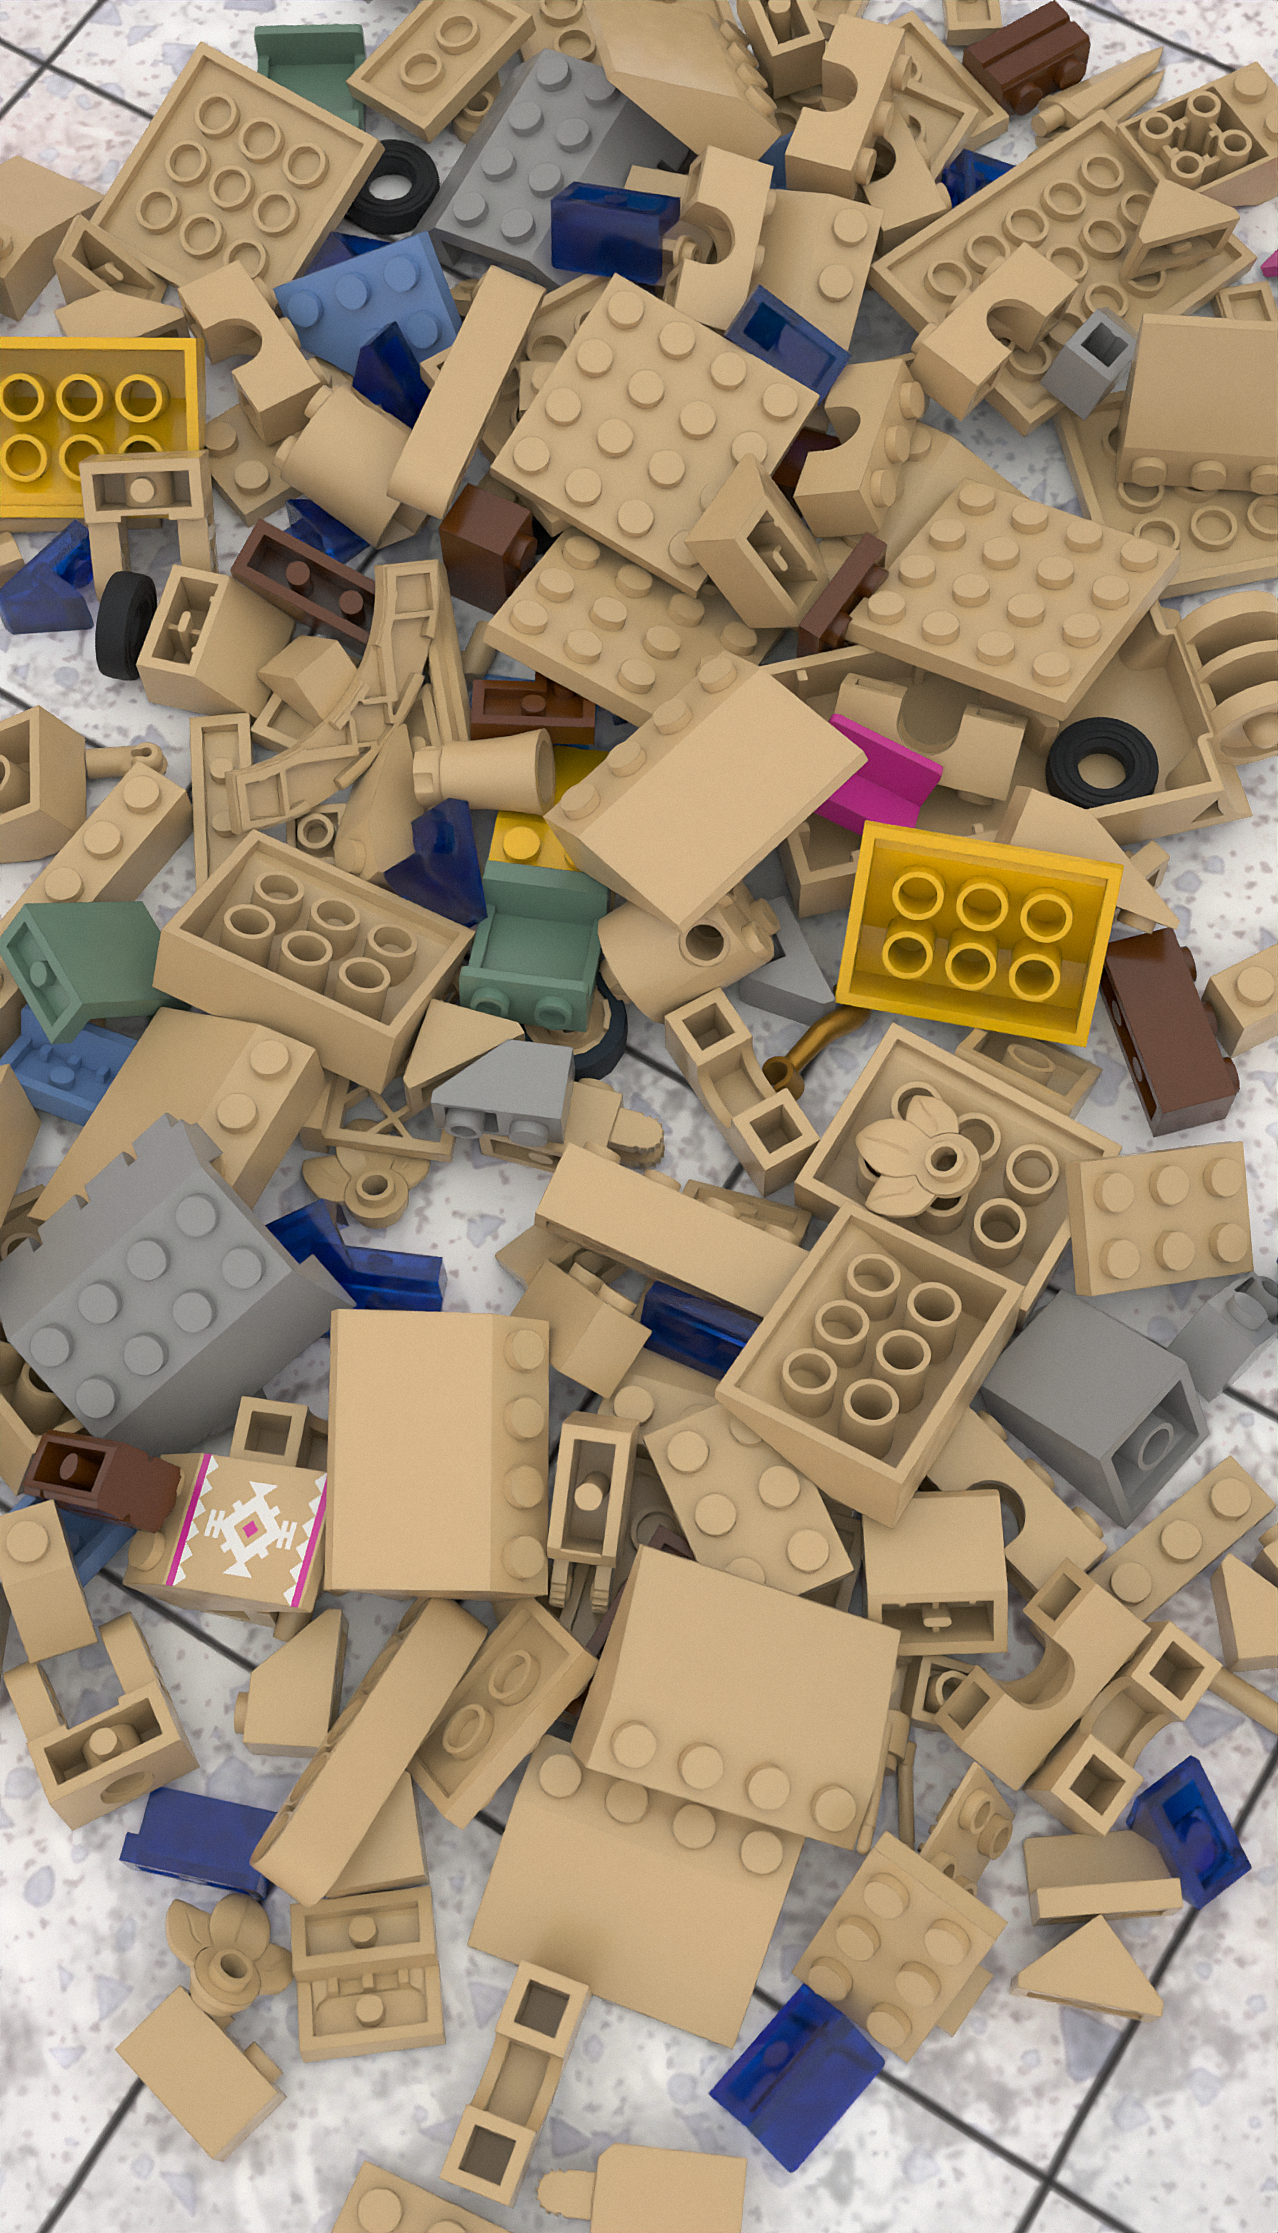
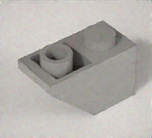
(1092, 362)
(510, 1092)
(1229, 1333)

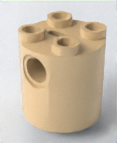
(347, 465)
(669, 969)

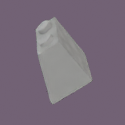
(1097, 1404)

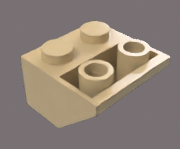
(759, 550)
(211, 644)
(939, 1574)

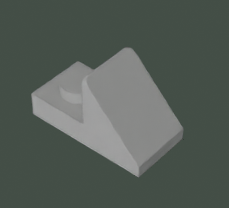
(792, 979)

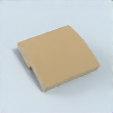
(367, 1974)

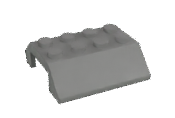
(542, 132)
(161, 1297)

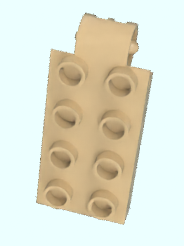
(1190, 685)

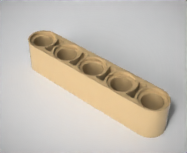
(466, 392)
(368, 1749)

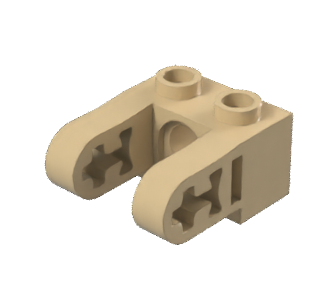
(147, 485)
(114, 1753)

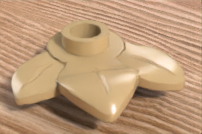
(908, 1156)
(357, 1174)
(228, 1953)

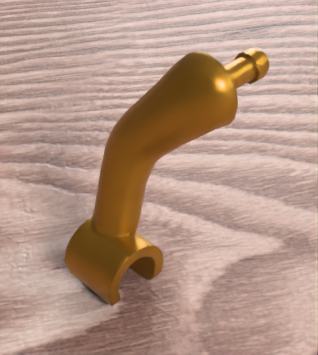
(823, 1032)

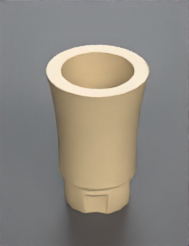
(489, 773)

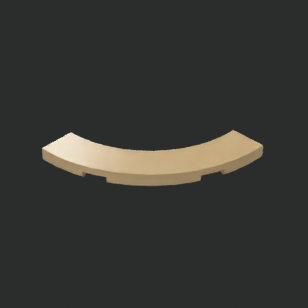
(363, 718)

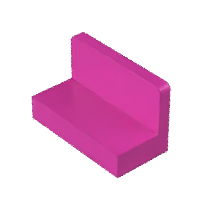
(886, 787)

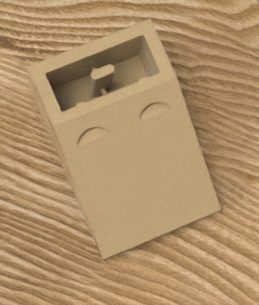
(1214, 138)

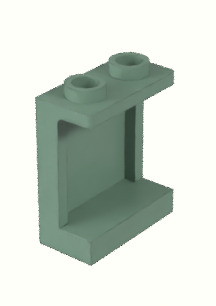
(315, 64)
(538, 946)
(85, 963)

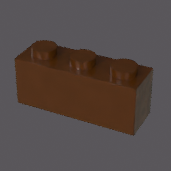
(307, 585)
(1166, 1032)

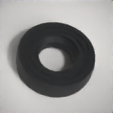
(403, 213)
(123, 623)
(1104, 737)

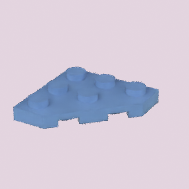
(356, 298)

